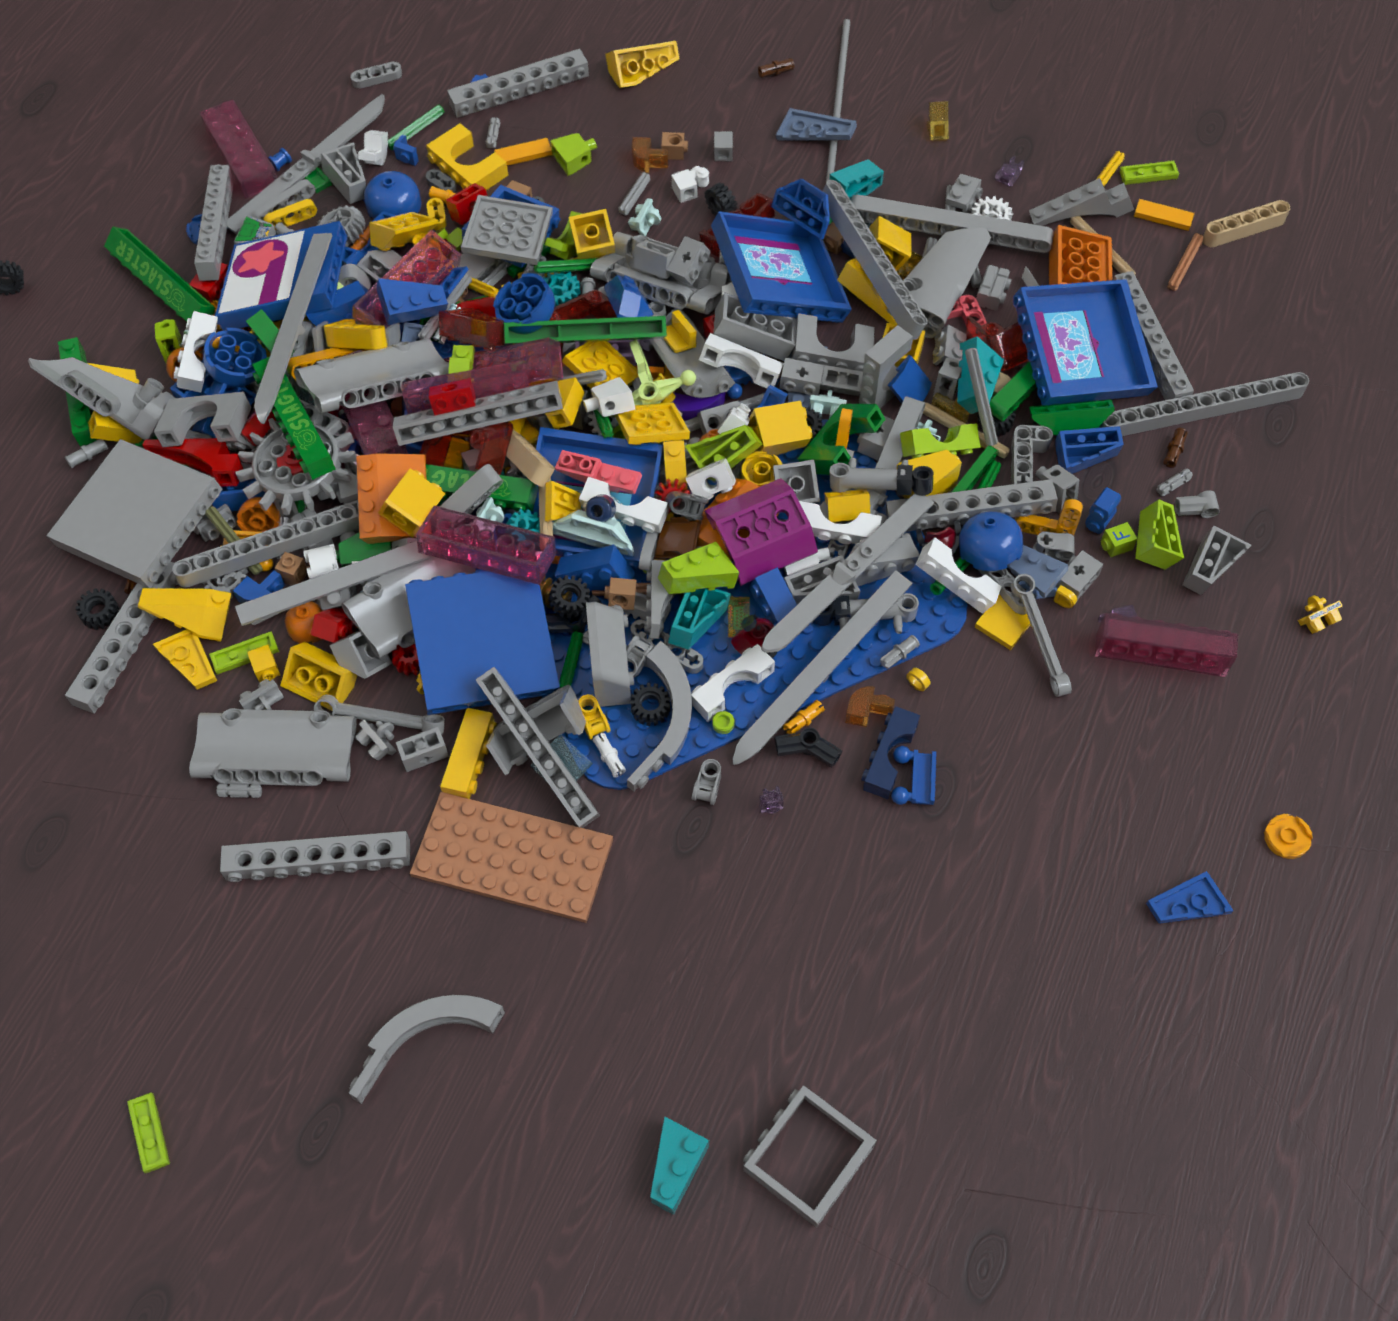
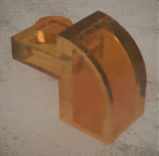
(645, 157)
(863, 702)

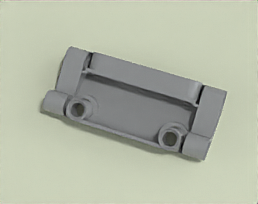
(700, 297)

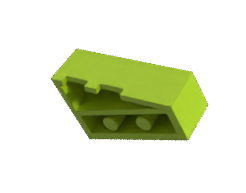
(732, 445)
(1159, 536)

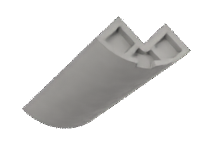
(709, 379)

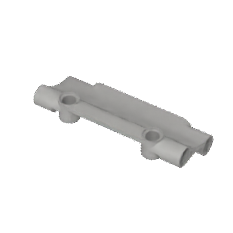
(369, 369)
(383, 607)
(273, 747)

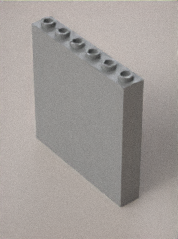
(135, 513)

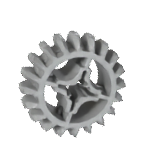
(351, 220)

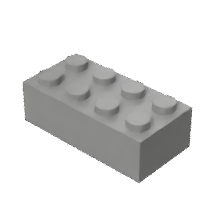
(759, 332)

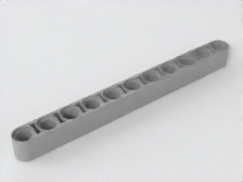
(939, 221)
(874, 261)
(1208, 404)
(274, 538)

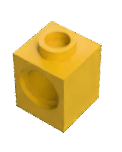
(263, 663)

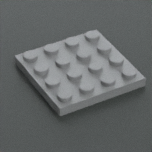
(507, 230)

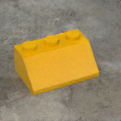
(399, 230)
(316, 673)

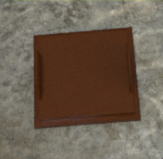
(677, 538)

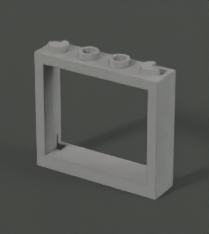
(767, 1137)

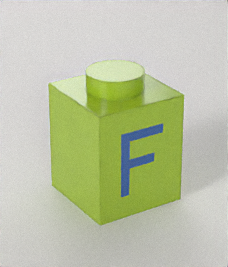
(1118, 539)

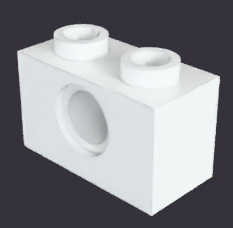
(720, 471)

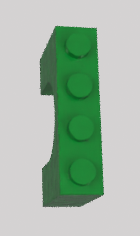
(822, 449)

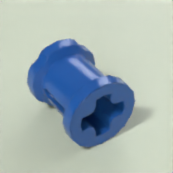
(280, 159)

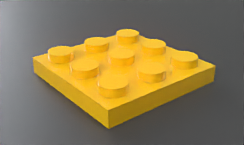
(599, 356)
(653, 424)

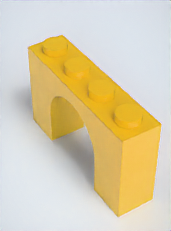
(455, 142)
(571, 398)
(104, 426)

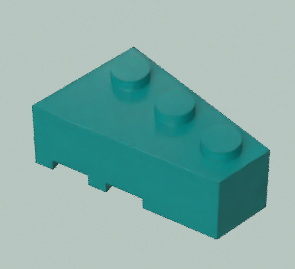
(859, 178)
(990, 365)
(696, 615)
(676, 1164)

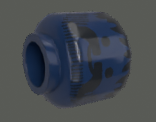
(601, 508)

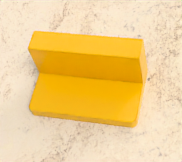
(680, 334)
(847, 504)

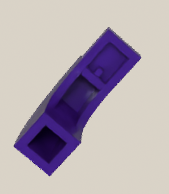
(691, 406)

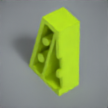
(698, 569)

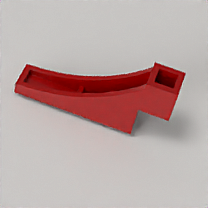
(203, 454)

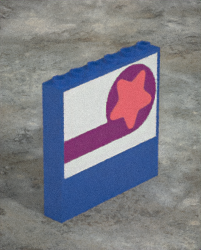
(267, 270)

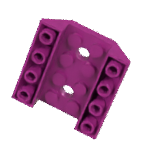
(770, 540)

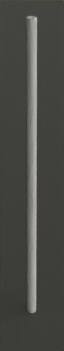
(839, 92)

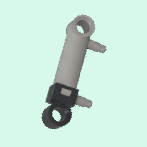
(902, 479)
(844, 609)

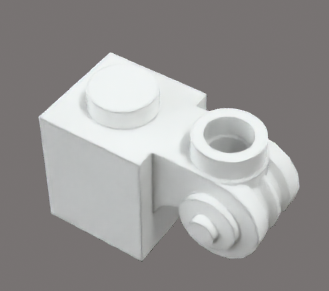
(686, 182)
(736, 418)

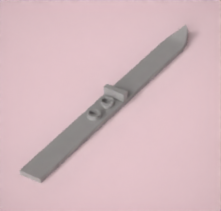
(309, 161)
(291, 325)
(846, 573)
(329, 583)
(820, 667)

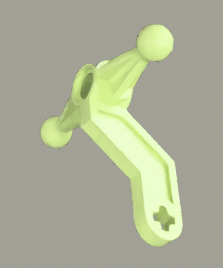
(661, 387)

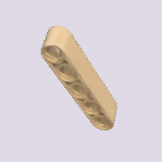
(1246, 223)
(529, 460)

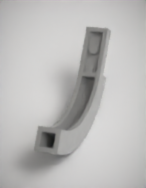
(673, 676)
(415, 1019)

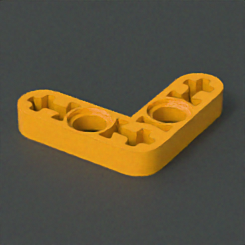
(1032, 523)

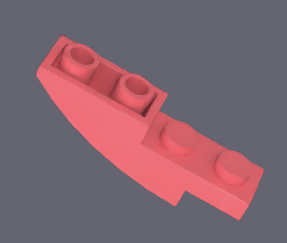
(583, 466)

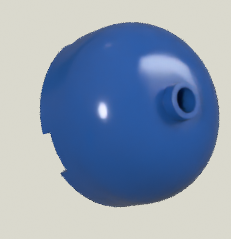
(392, 193)
(526, 302)
(230, 366)
(991, 541)

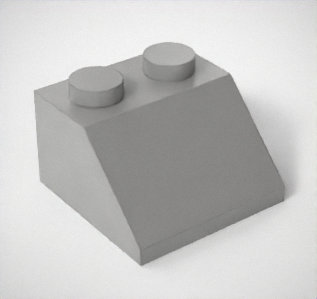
(801, 478)
(356, 655)

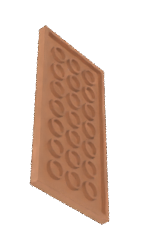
(512, 857)

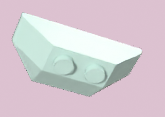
(593, 532)

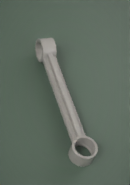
(1059, 681)
(370, 714)

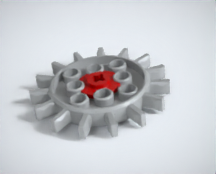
(287, 465)

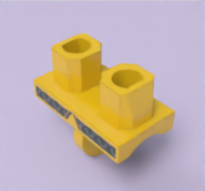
(1329, 612)

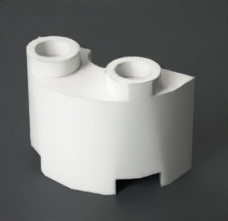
(321, 560)

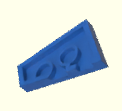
(1190, 900)

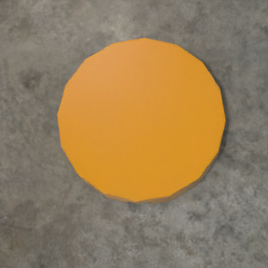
(1288, 836)

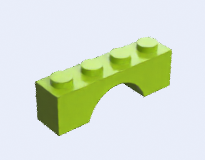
(921, 441)

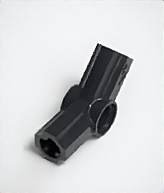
(561, 624)
(796, 744)

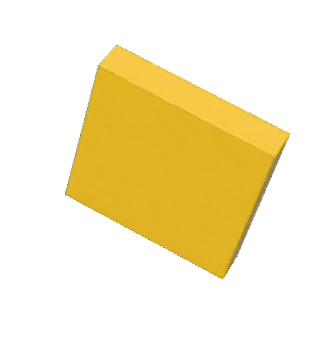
(1003, 624)

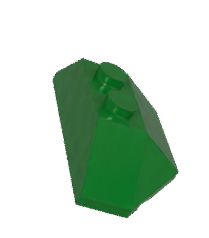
(1072, 415)

